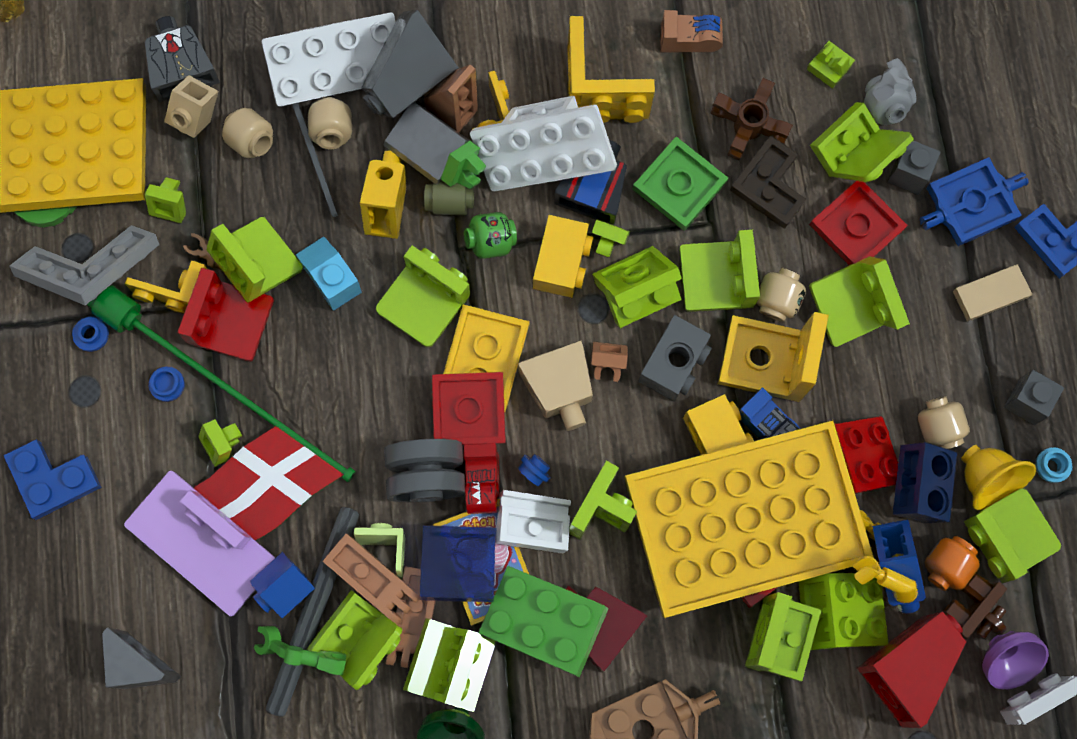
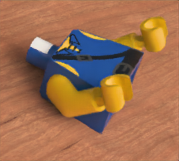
(898, 564)

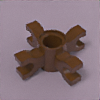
(729, 109)

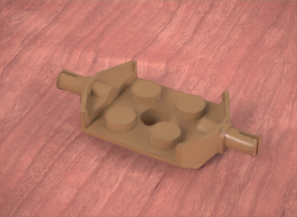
(661, 705)

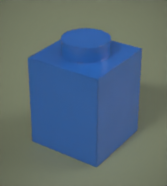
(280, 586)

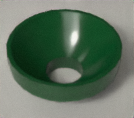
(437, 726)

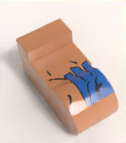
(690, 33)

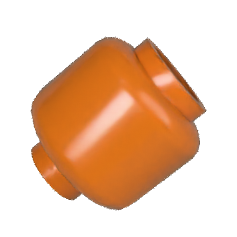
(952, 563)

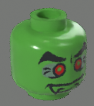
(490, 235)

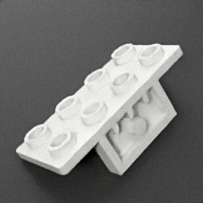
(325, 58)
(544, 144)

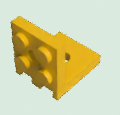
(615, 98)
(791, 356)

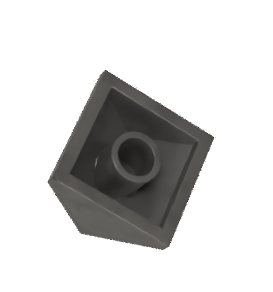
(424, 141)
(132, 664)

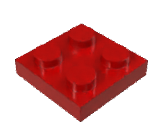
(858, 224)
(469, 407)

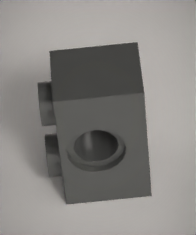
(678, 338)

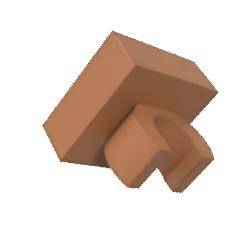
(609, 356)

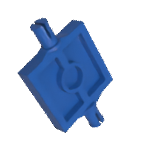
(974, 201)

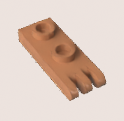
(370, 577)
(413, 621)

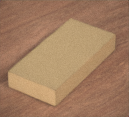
(992, 293)

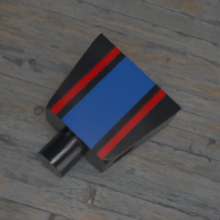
(594, 194)

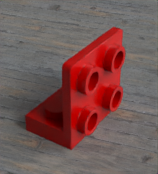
(222, 319)
(868, 453)

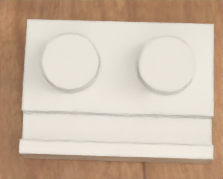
(533, 522)
(1052, 692)

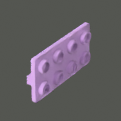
(199, 542)

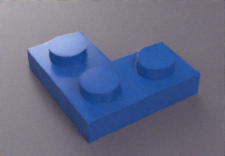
(1050, 240)
(49, 488)

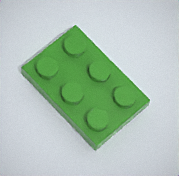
(543, 621)

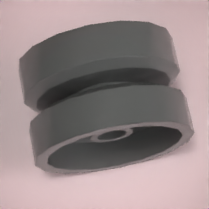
(424, 470)

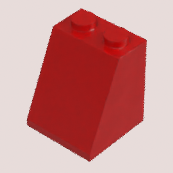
(915, 668)

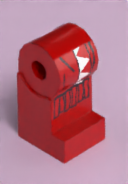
(481, 478)

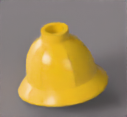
(994, 475)

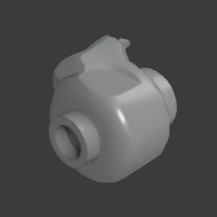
(890, 94)

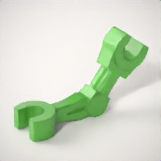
(330, 661)

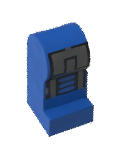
(765, 417)

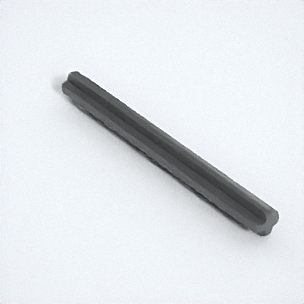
(310, 615)

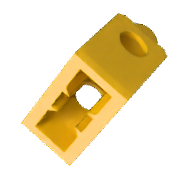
(383, 196)

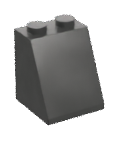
(406, 66)

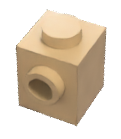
(191, 106)

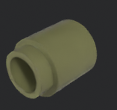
(448, 200)

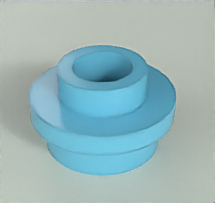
(1063, 462)

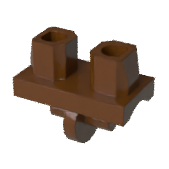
(985, 598)

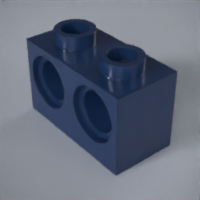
(925, 483)

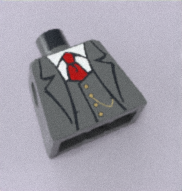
(174, 56)

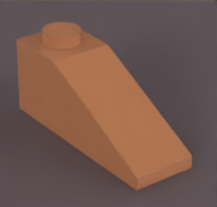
(454, 98)

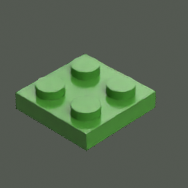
(680, 183)

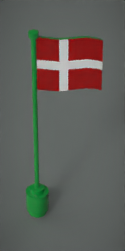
(266, 476)

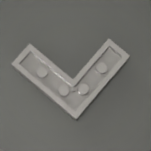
(86, 280)

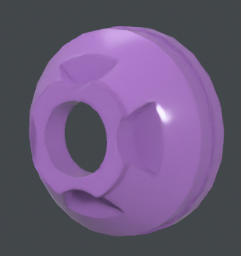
(1014, 659)

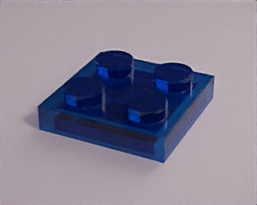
(457, 564)

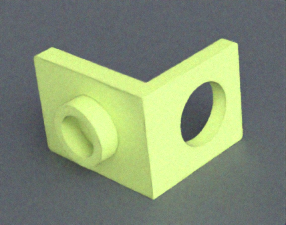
(384, 535)

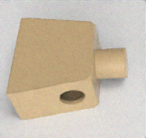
(559, 383)

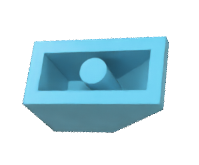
(329, 273)

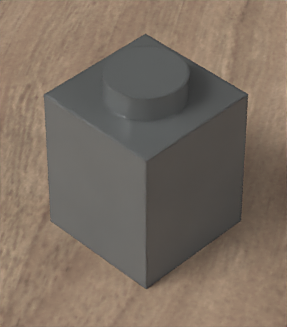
(914, 167)
(1034, 397)

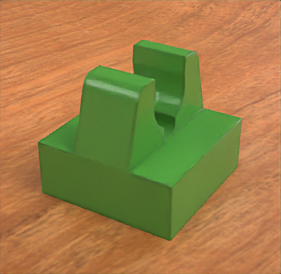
(463, 165)

